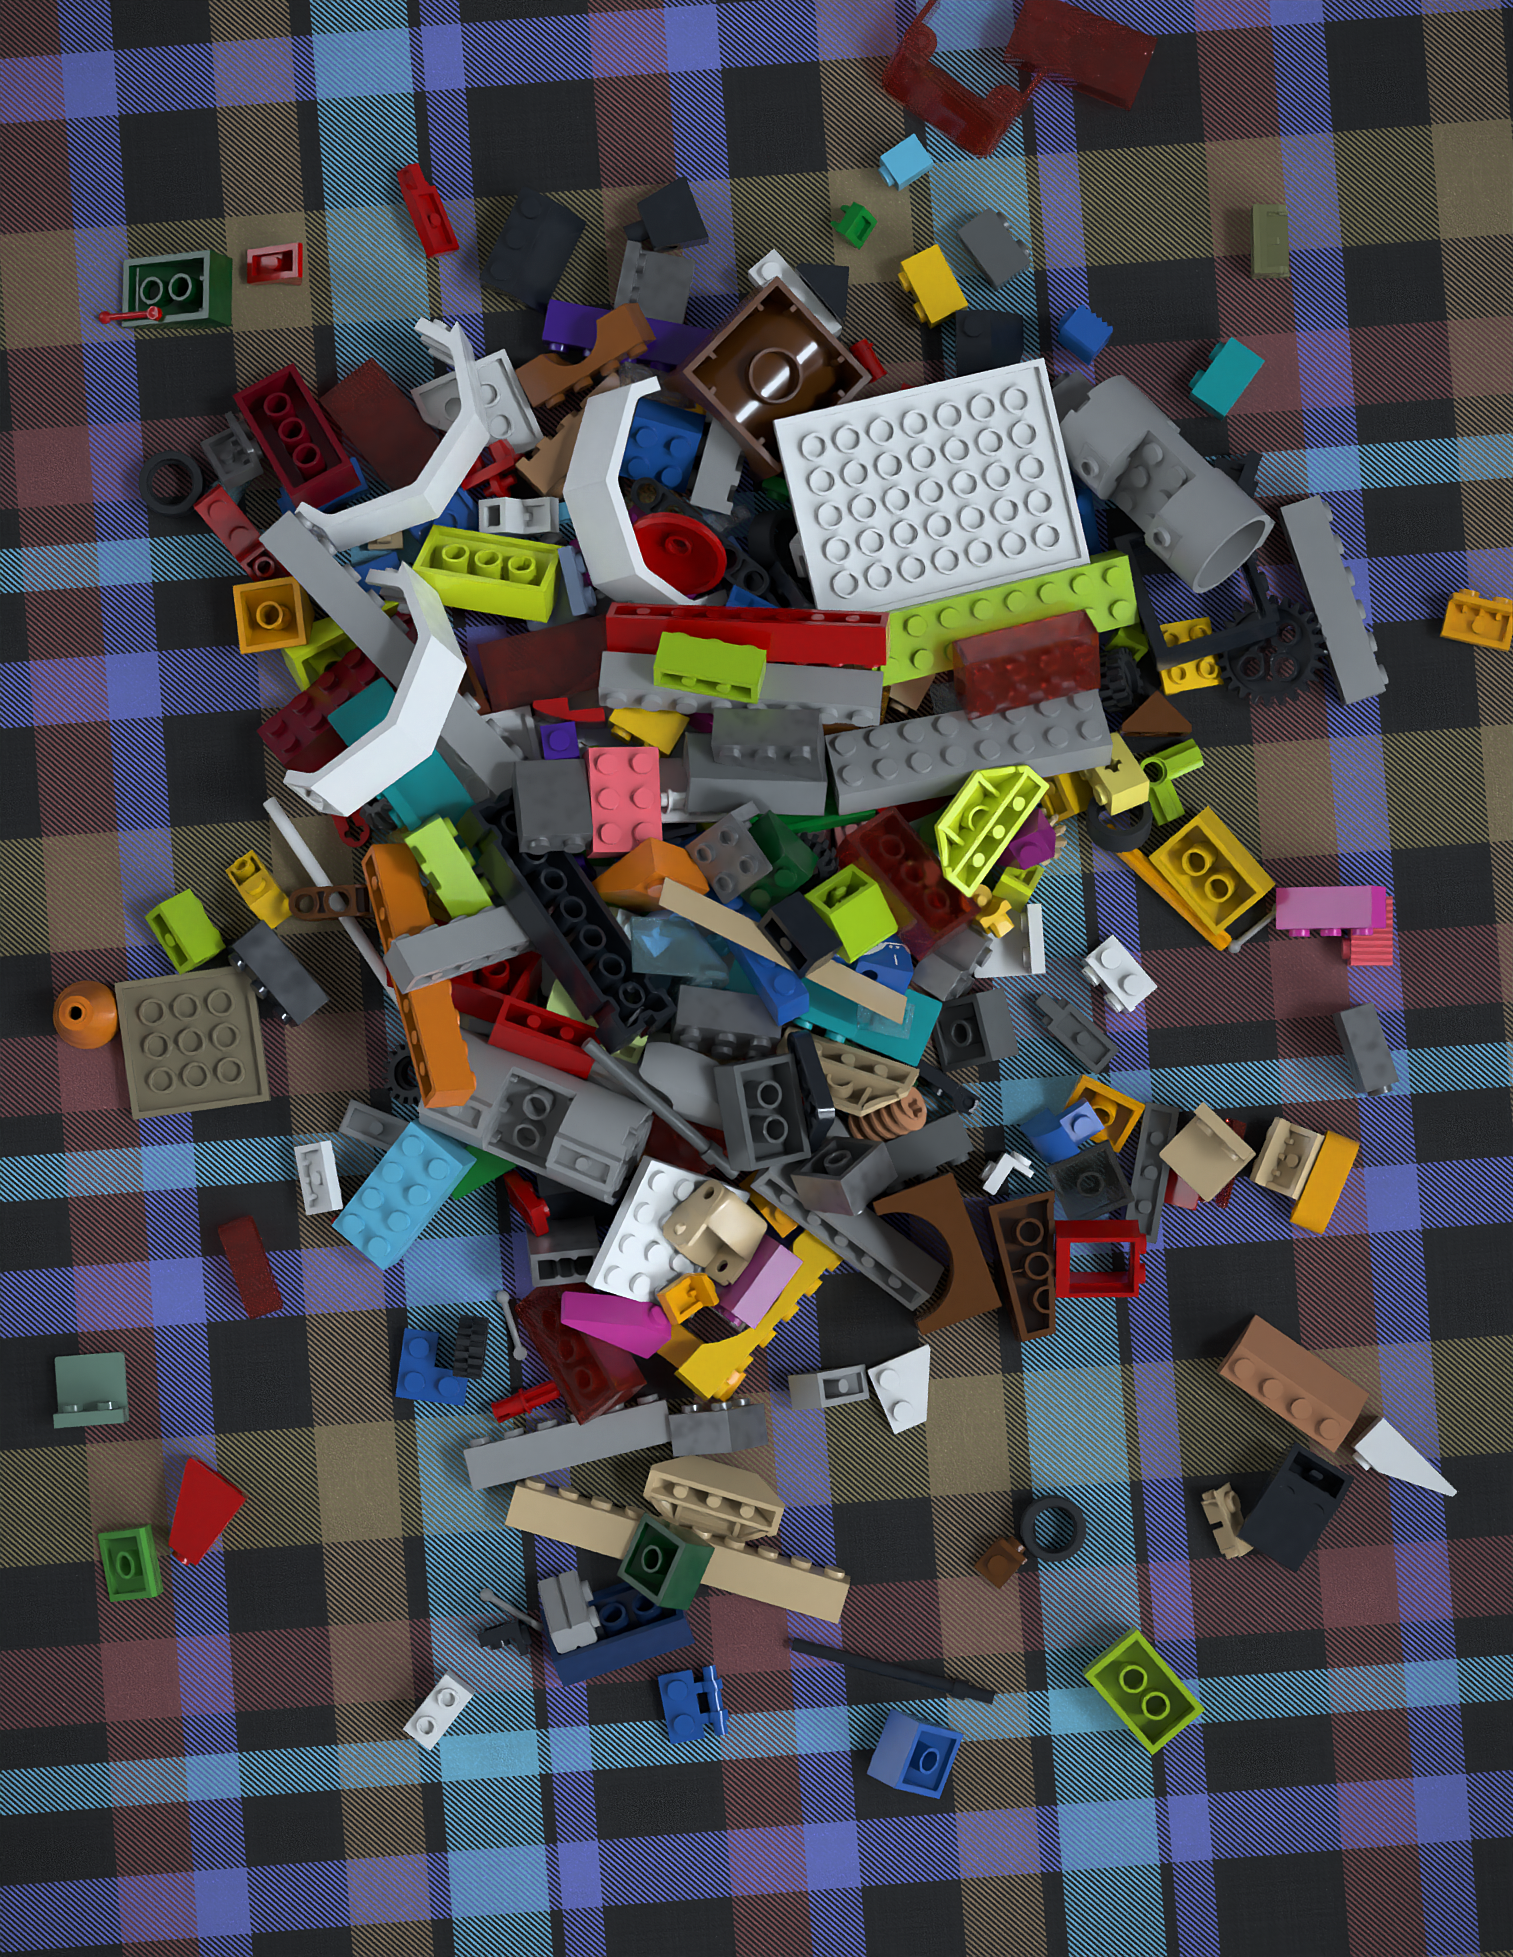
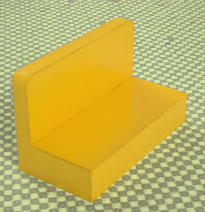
(1066, 795)

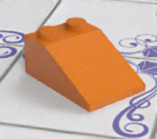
(640, 875)

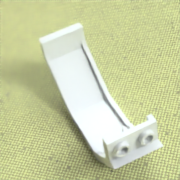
(442, 474)
(599, 507)
(415, 715)

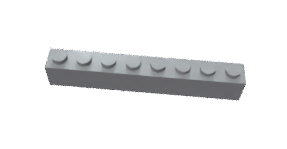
(838, 693)

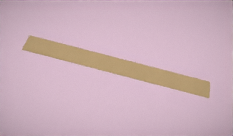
(745, 933)

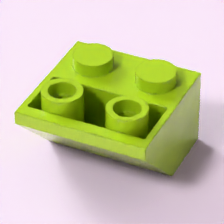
(854, 911)

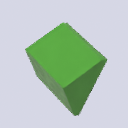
(130, 1563)

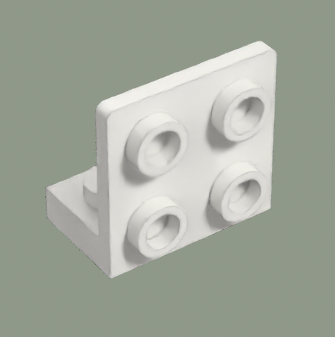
(1020, 949)
(1118, 975)

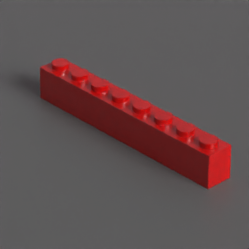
(785, 633)

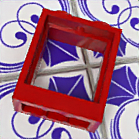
(1098, 1284)

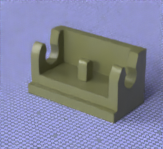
(1269, 241)

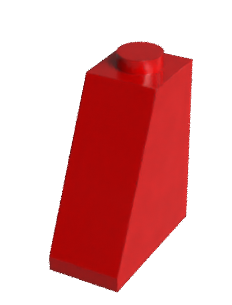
(202, 1511)

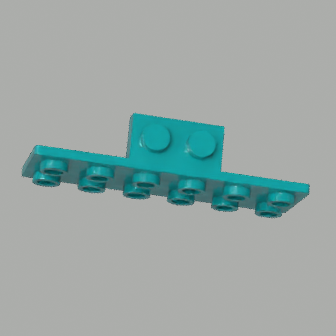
(421, 791)
(838, 1018)

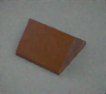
(1155, 719)

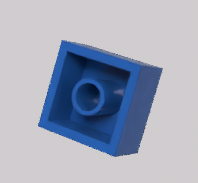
(662, 444)

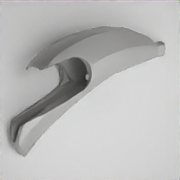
(676, 1076)

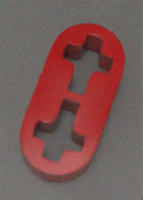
(343, 827)

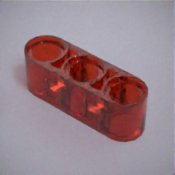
(250, 1266)

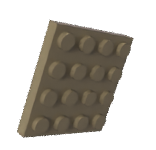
(192, 1042)

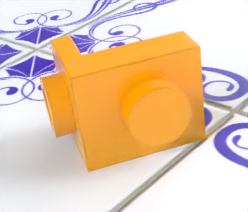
(687, 1296)

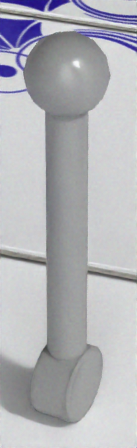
(1235, 945)
(520, 1351)
(487, 1595)

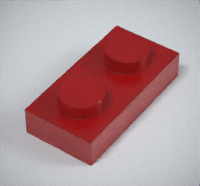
(524, 1200)

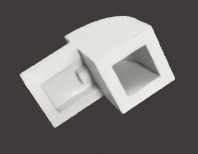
(519, 517)

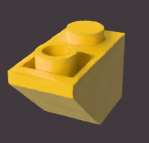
(259, 889)

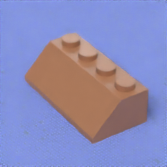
(1293, 1383)

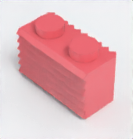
(1373, 949)

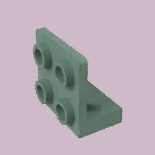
(91, 1390)

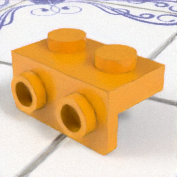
(1478, 620)

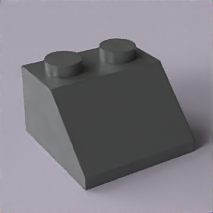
(974, 1030)

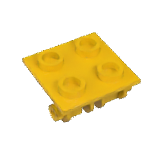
(1193, 674)

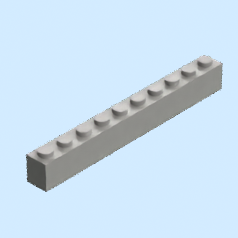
(385, 641)

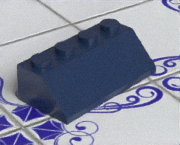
(629, 1633)

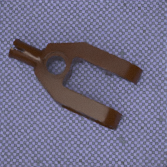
(359, 902)

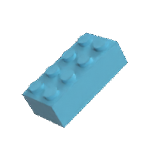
(403, 1193)

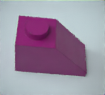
(1030, 844)

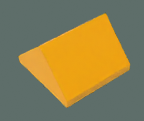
(272, 615)
(1114, 1110)

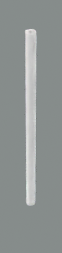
(336, 901)

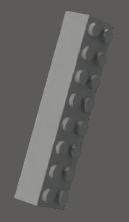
(941, 751)

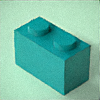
(1225, 378)

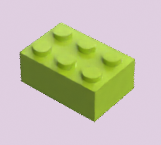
(1143, 1690)

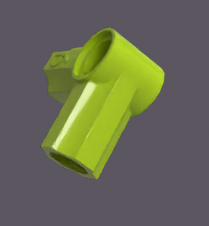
(1170, 765)

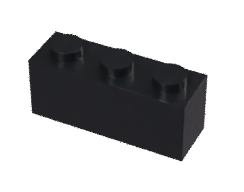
(276, 974)

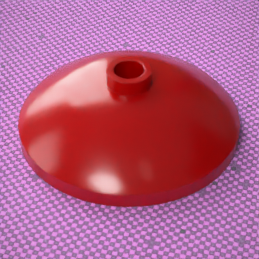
(681, 551)

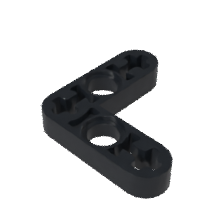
(818, 1105)

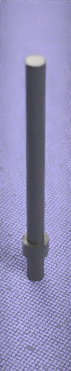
(708, 1150)

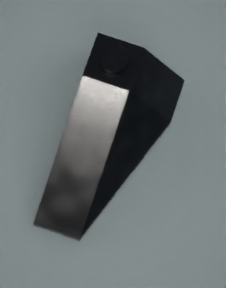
(987, 340)

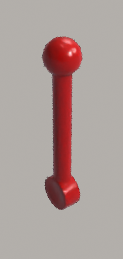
(153, 313)

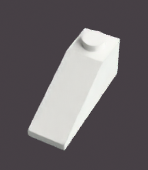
(1392, 1455)

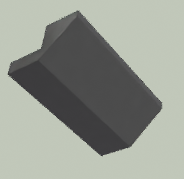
(728, 787)

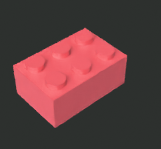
(623, 798)

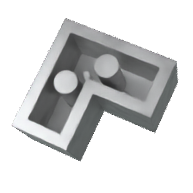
(950, 968)
(721, 1429)

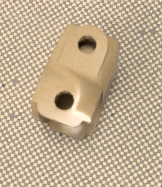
(716, 1230)

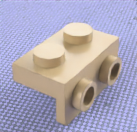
(1286, 1158)

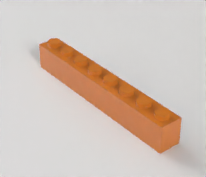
(428, 1012)

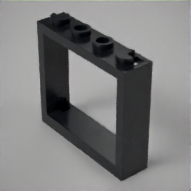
(1168, 657)

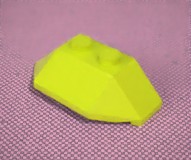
(984, 821)

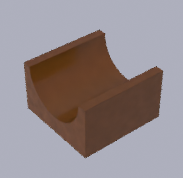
(766, 366)
(969, 1283)

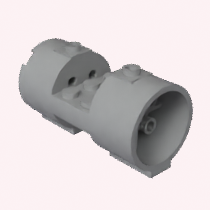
(1183, 504)
(546, 1121)

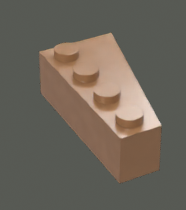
(552, 456)

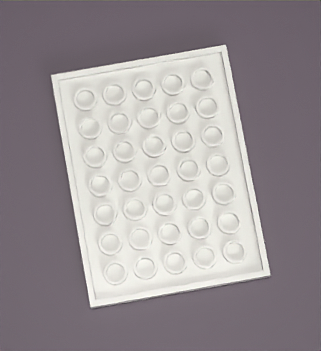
(932, 490)

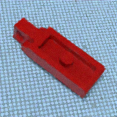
(427, 212)

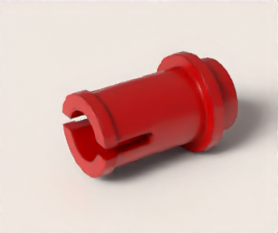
(867, 358)

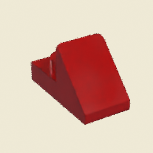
(275, 264)

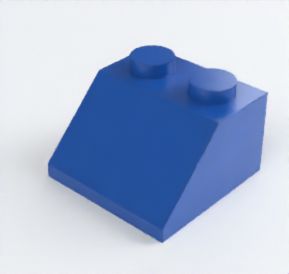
(914, 1754)

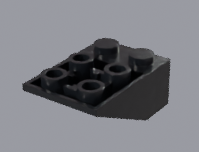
(1294, 1506)

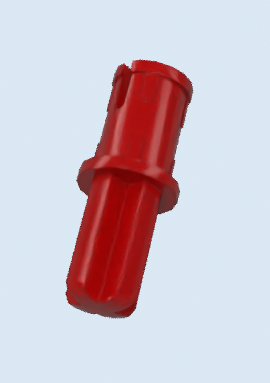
(525, 1401)

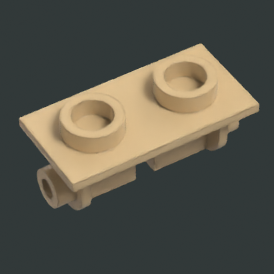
(1225, 1507)

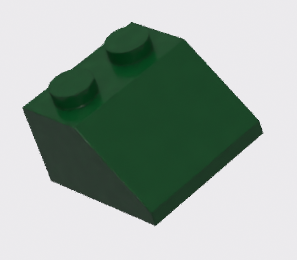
(790, 858)
(665, 1562)

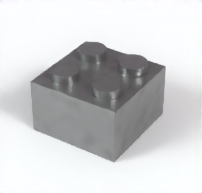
(844, 1175)

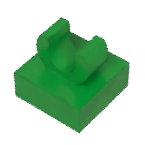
(855, 225)

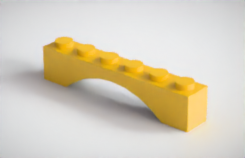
(714, 1362)

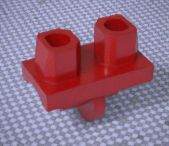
(504, 461)

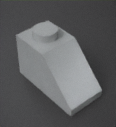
(828, 1387)

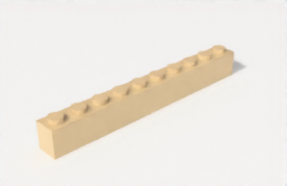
(733, 1566)

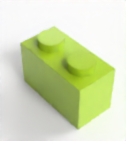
(185, 931)

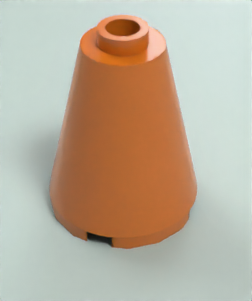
(98, 1019)

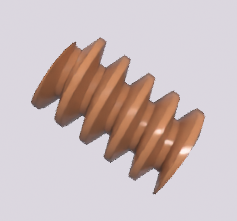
(891, 1120)

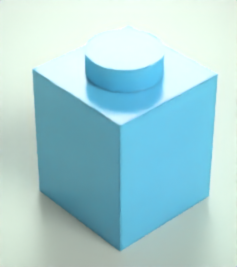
(904, 163)

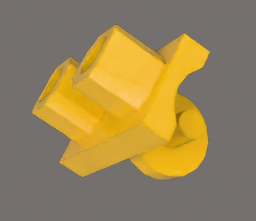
(993, 914)

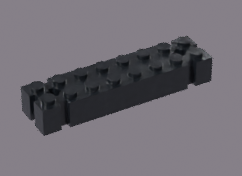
(567, 927)

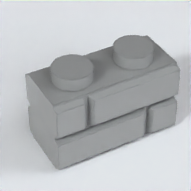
(568, 1612)

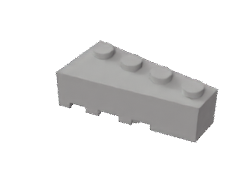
(718, 470)

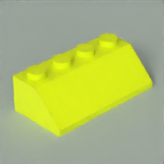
(491, 572)

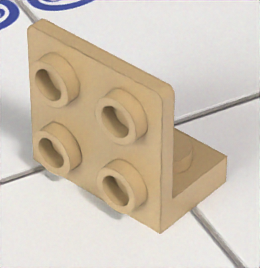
(1207, 1153)

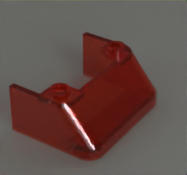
(945, 103)

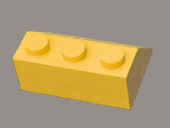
(1212, 870)

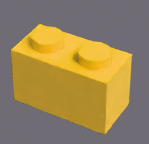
(932, 286)

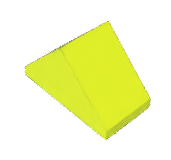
(1018, 885)

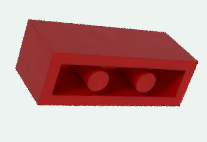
(543, 1036)

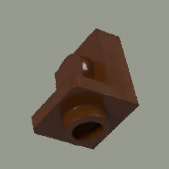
(1001, 1560)

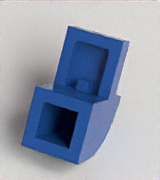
(1060, 1135)

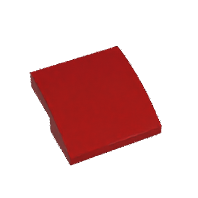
(557, 711)

